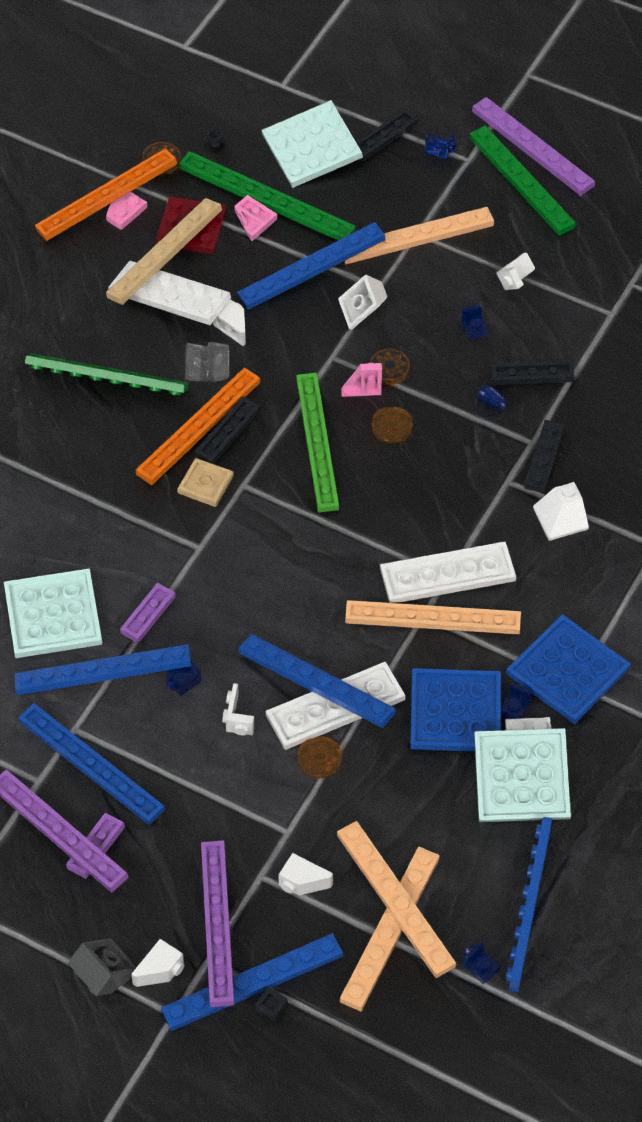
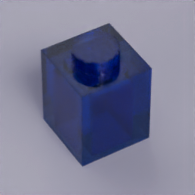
(183, 678)

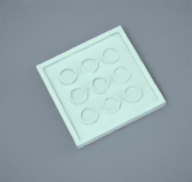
(312, 143)
(52, 613)
(522, 775)

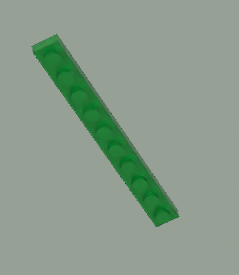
(267, 196)

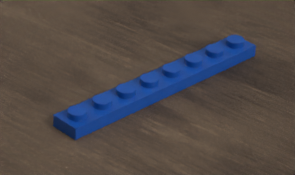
(311, 266)
(102, 669)
(317, 681)
(91, 764)
(527, 911)
(255, 980)

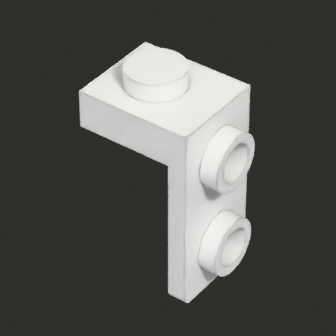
(515, 271)
(234, 722)

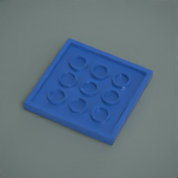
(568, 669)
(452, 707)

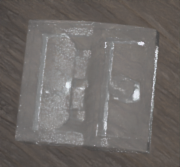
(207, 362)

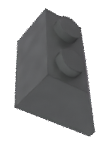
(102, 966)

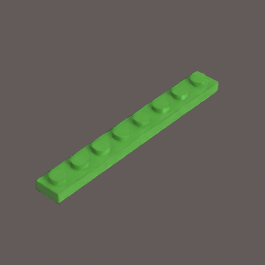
(317, 442)

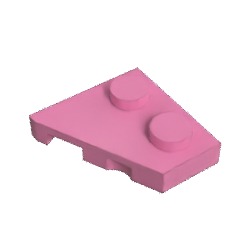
(125, 210)
(254, 216)
(364, 381)

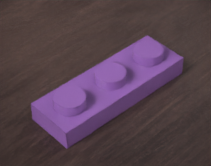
(147, 613)
(102, 837)

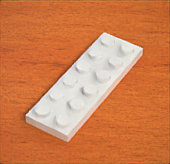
(180, 296)
(447, 572)
(314, 715)

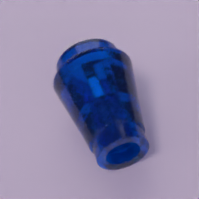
(492, 397)

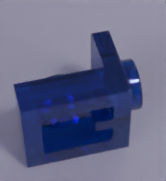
(440, 147)
(473, 322)
(516, 702)
(480, 963)

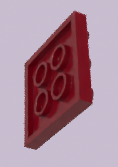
(177, 210)

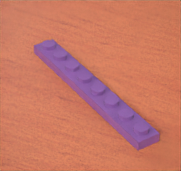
(533, 146)
(61, 832)
(217, 924)

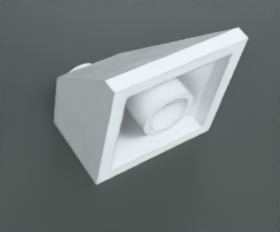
(362, 300)
(561, 512)

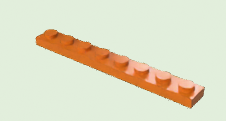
(105, 194)
(197, 426)

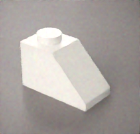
(232, 321)
(303, 876)
(159, 965)

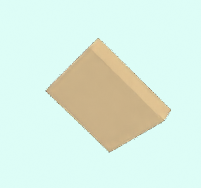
(205, 482)

